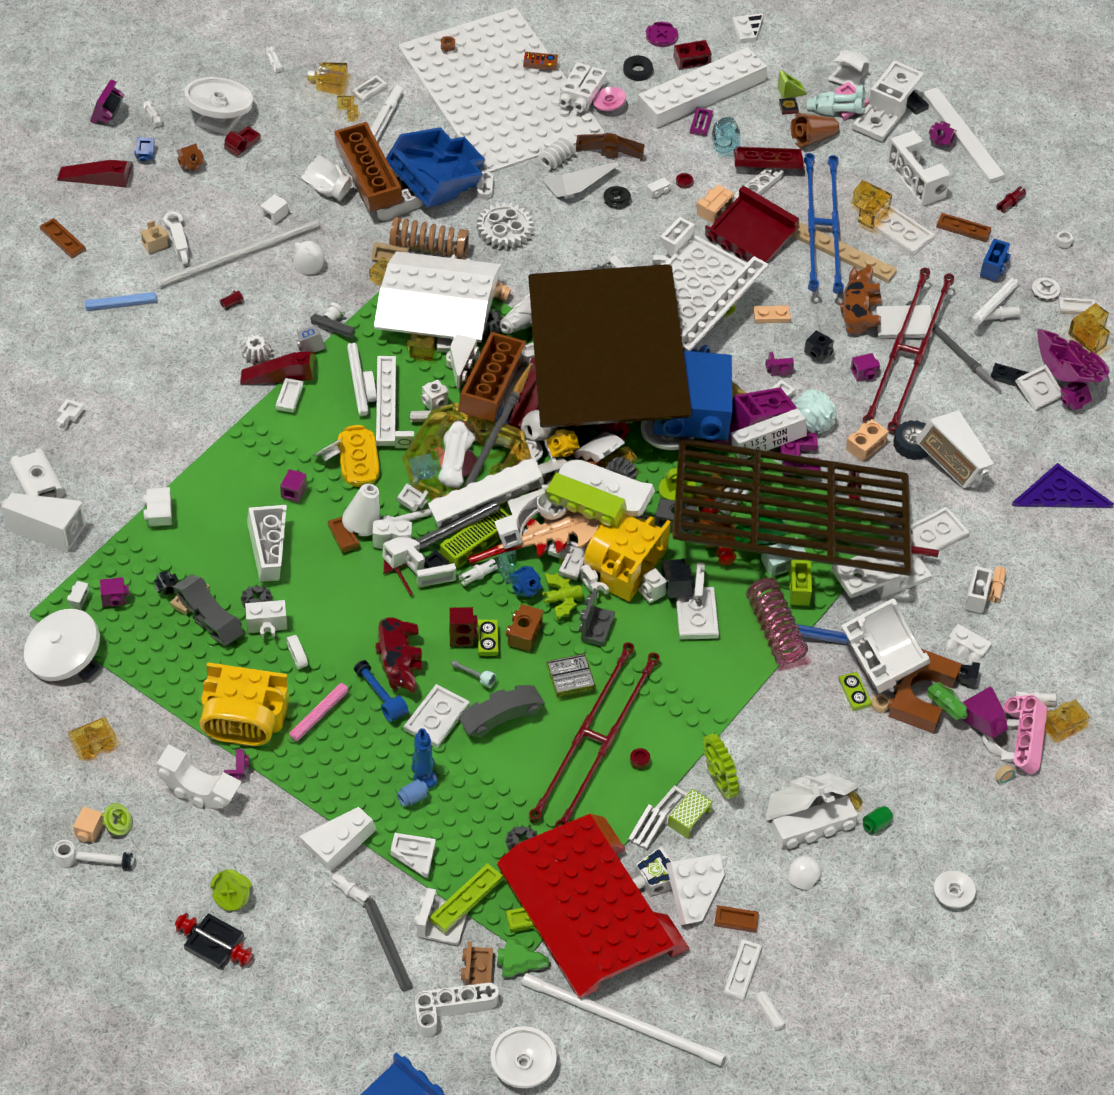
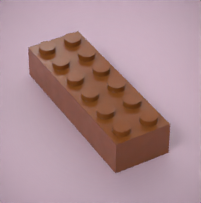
(368, 167)
(492, 376)

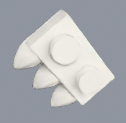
(968, 643)

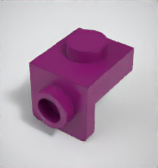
(779, 366)
(242, 762)

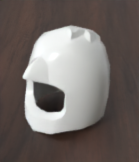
(308, 257)
(538, 433)

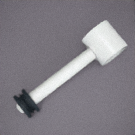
(68, 860)

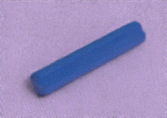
(823, 634)

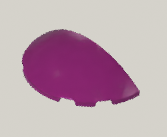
(1069, 360)

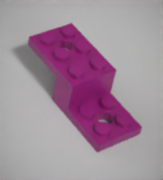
(755, 408)

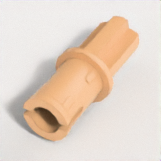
(997, 584)

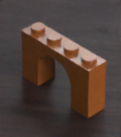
(912, 710)

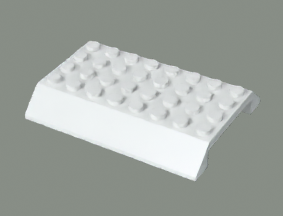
(704, 280)

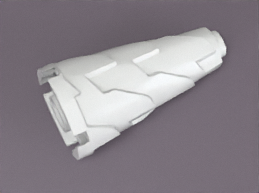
(518, 317)

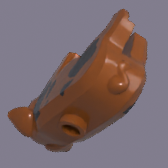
(858, 299)

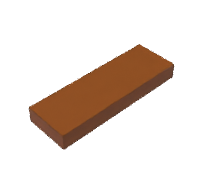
(963, 227)
(62, 238)

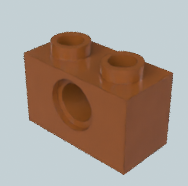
(524, 627)

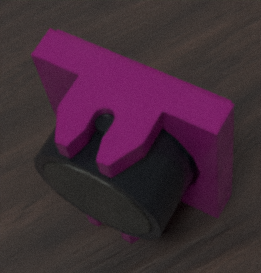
(107, 104)

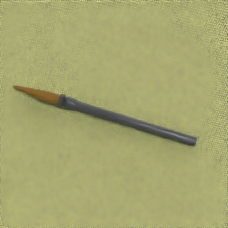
(510, 403)

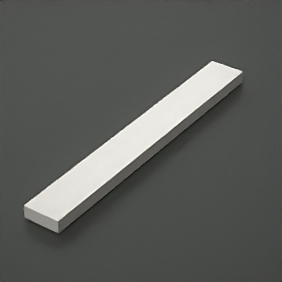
(964, 135)

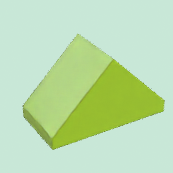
(789, 86)

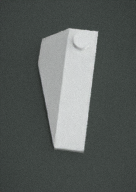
(577, 181)

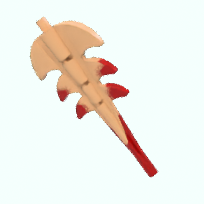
(555, 530)

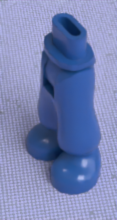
(423, 760)

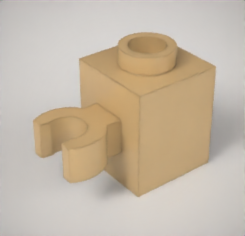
(154, 237)

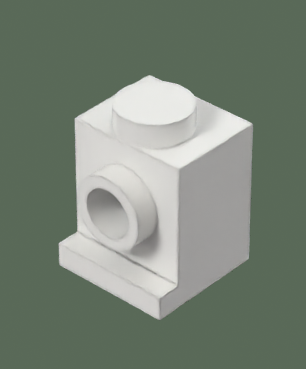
(653, 586)

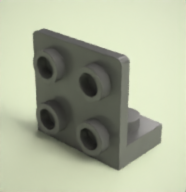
(595, 621)

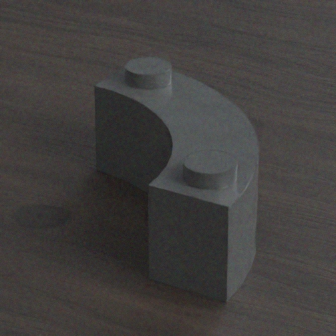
(207, 611)
(501, 707)

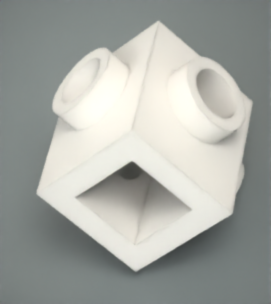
(434, 395)

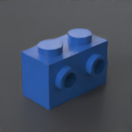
(995, 259)

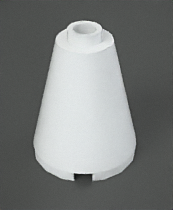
(362, 511)

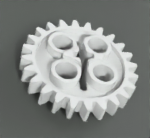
(505, 225)

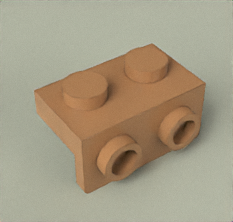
(478, 965)

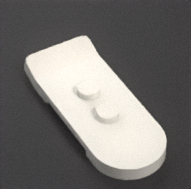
(634, 492)

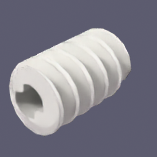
(556, 153)

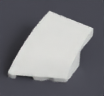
(599, 447)

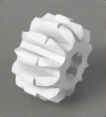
(255, 348)

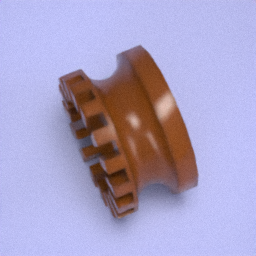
(448, 47)

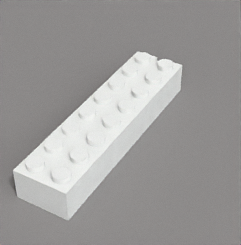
(701, 87)

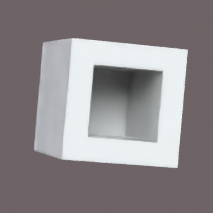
(274, 209)

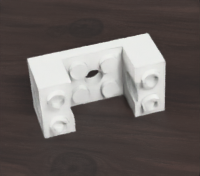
(926, 184)

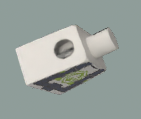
(652, 873)

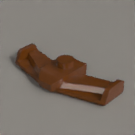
(610, 145)

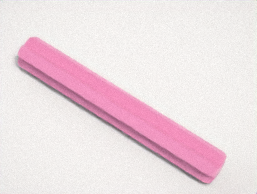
(318, 712)

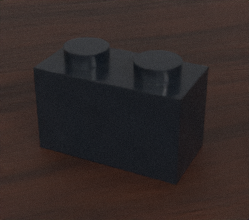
(678, 578)

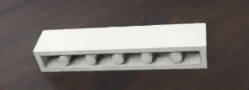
(499, 487)

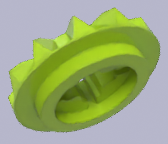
(124, 819)

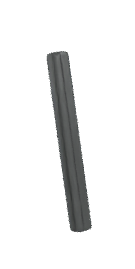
(458, 524)
(388, 945)

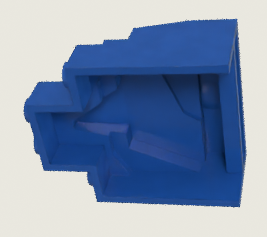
(435, 164)

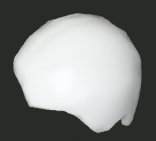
(804, 872)

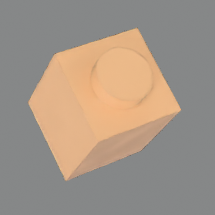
(88, 825)

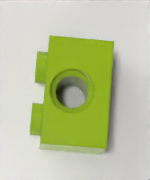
(800, 582)

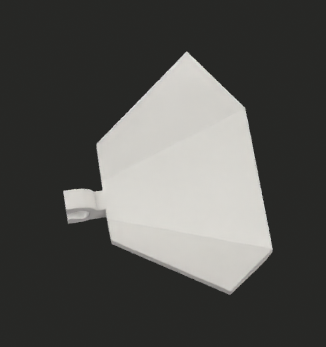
(803, 793)

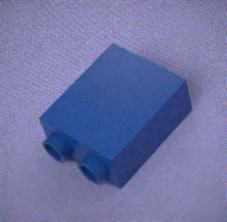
(710, 399)

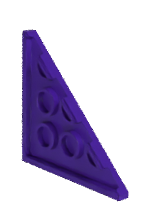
(1061, 489)

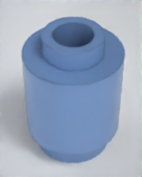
(412, 793)

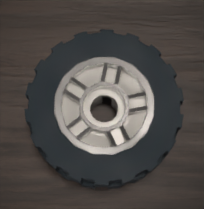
(905, 441)

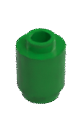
(877, 819)

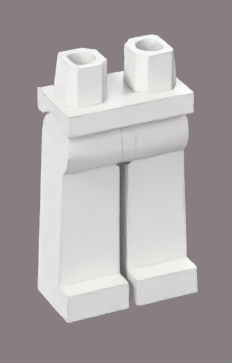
(581, 87)

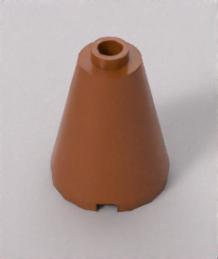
(812, 128)

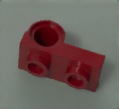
(239, 142)

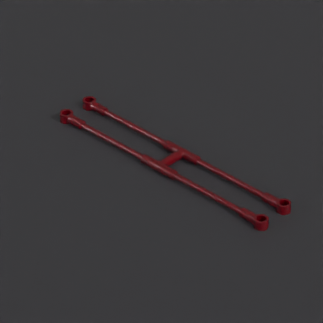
(919, 352)
(585, 731)

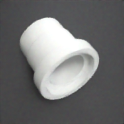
(334, 312)

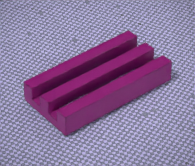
(699, 131)

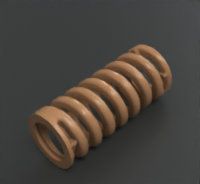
(460, 249)

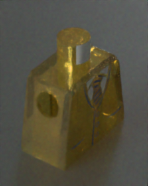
(330, 77)

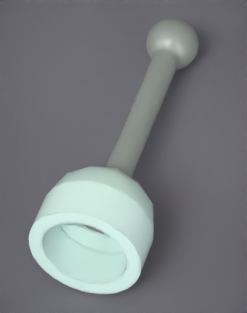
(487, 678)

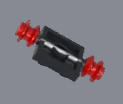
(213, 940)

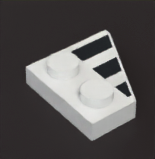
(747, 27)

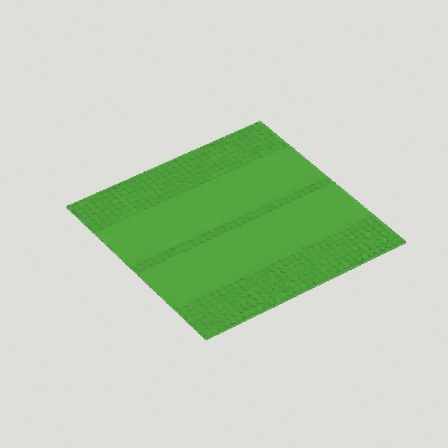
(336, 608)

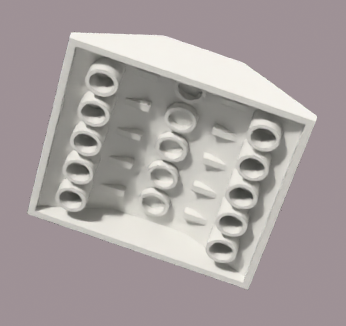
(436, 296)

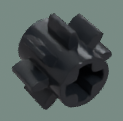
(165, 582)

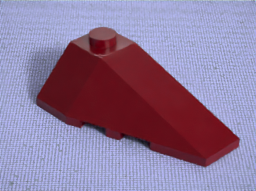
(99, 173)
(291, 366)

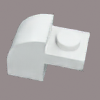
(402, 551)

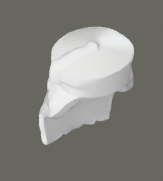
(327, 178)

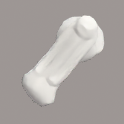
(456, 443)

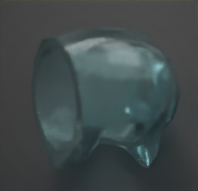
(726, 129)

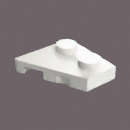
(414, 852)

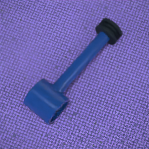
(393, 707)

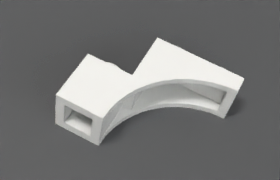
(522, 510)

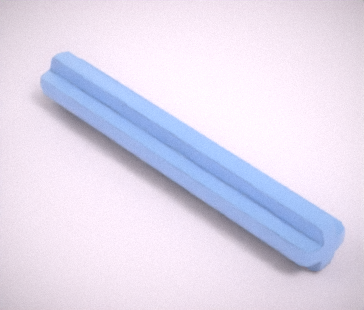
(120, 301)

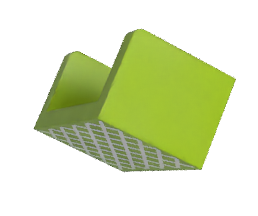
(689, 812)

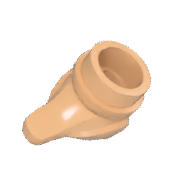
(501, 291)

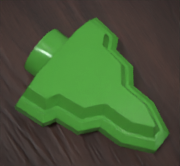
(948, 700)
(519, 959)

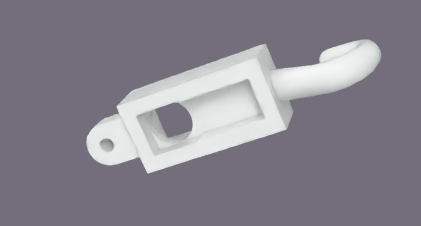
(178, 237)

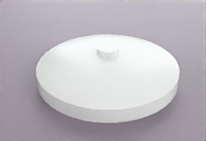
(218, 97)
(61, 644)

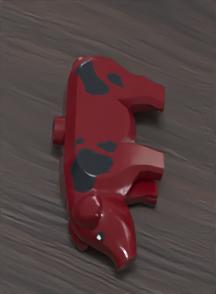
(396, 655)

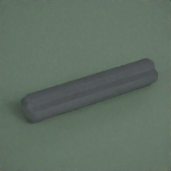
(332, 325)

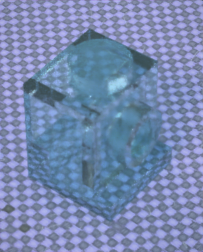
(423, 467)

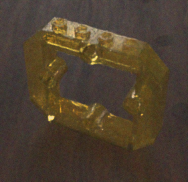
(434, 430)

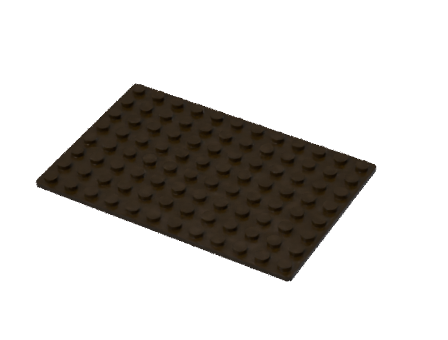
(608, 346)

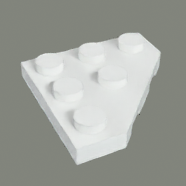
(694, 885)

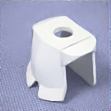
(850, 68)

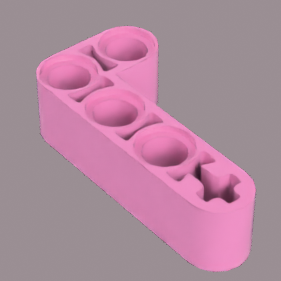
(1031, 729)

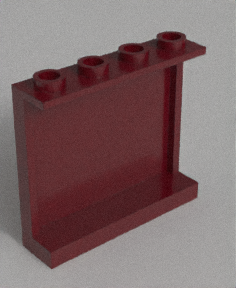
(753, 227)

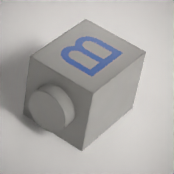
(310, 339)

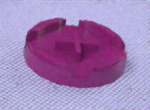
(661, 34)

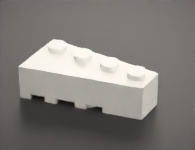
(267, 536)

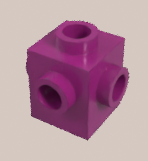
(948, 133)
(1075, 395)

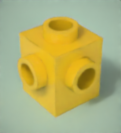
(563, 443)

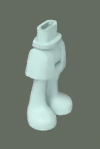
(828, 102)

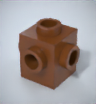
(185, 154)

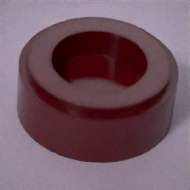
(684, 180)
(640, 758)

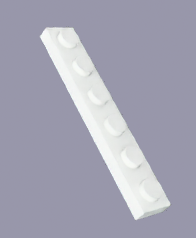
(386, 400)

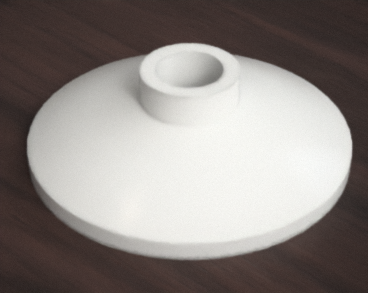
(958, 882)

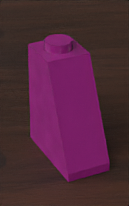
(986, 713)

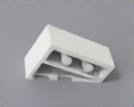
(339, 837)

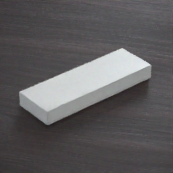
(742, 970)

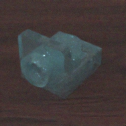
(506, 565)

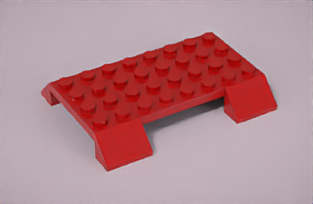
(587, 903)

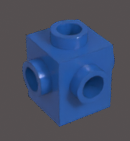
(525, 581)

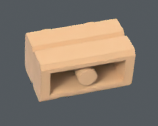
(715, 203)

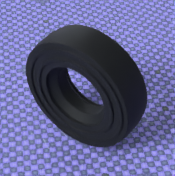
(637, 75)

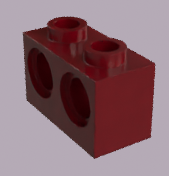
(692, 54)
(462, 626)

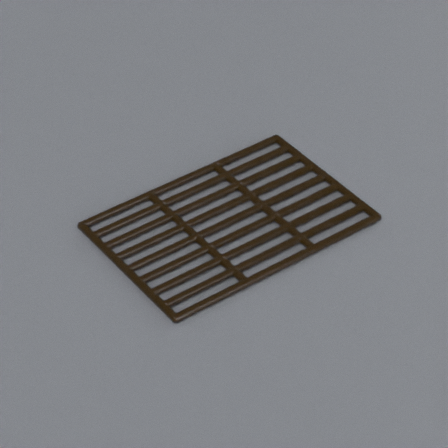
(830, 510)

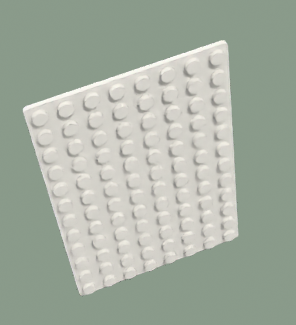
(488, 93)

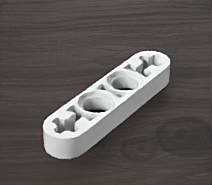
(766, 175)

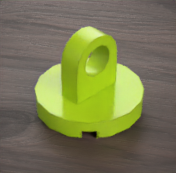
(667, 486)
(230, 889)

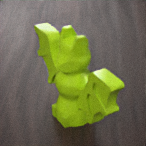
(565, 594)

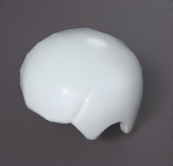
(549, 510)

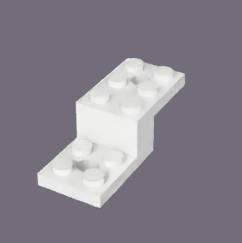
(888, 100)
(882, 582)

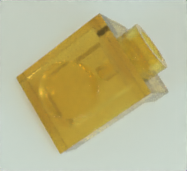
(347, 103)

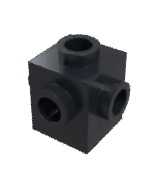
(819, 346)

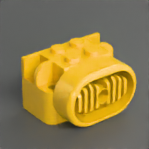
(627, 553)
(243, 704)

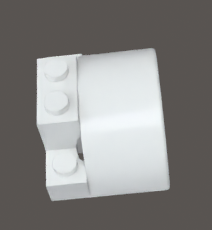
(890, 647)

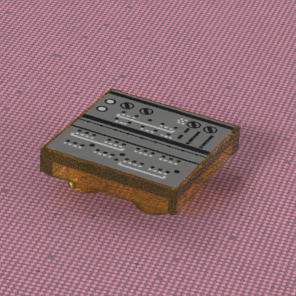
(570, 675)

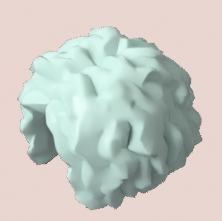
(817, 410)

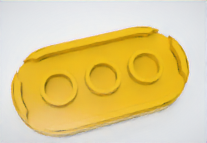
(358, 456)

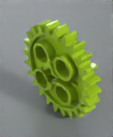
(721, 766)

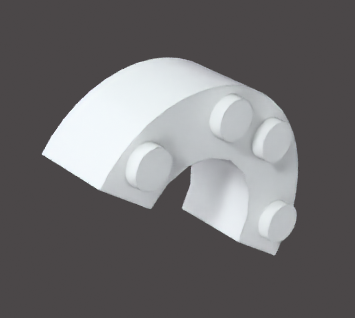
(194, 784)

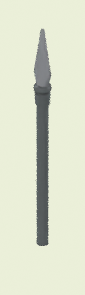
(972, 363)

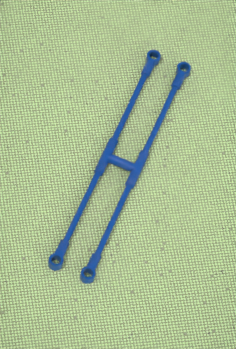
(834, 222)

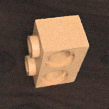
(867, 440)

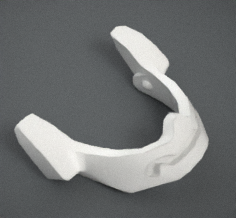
(994, 748)

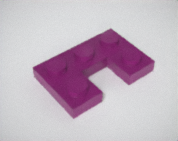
(806, 443)

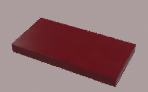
(768, 157)

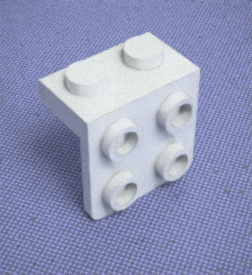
(428, 930)

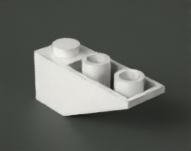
(462, 353)

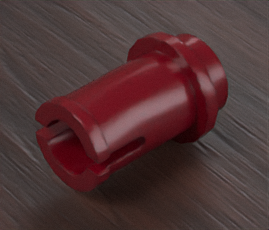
(232, 299)

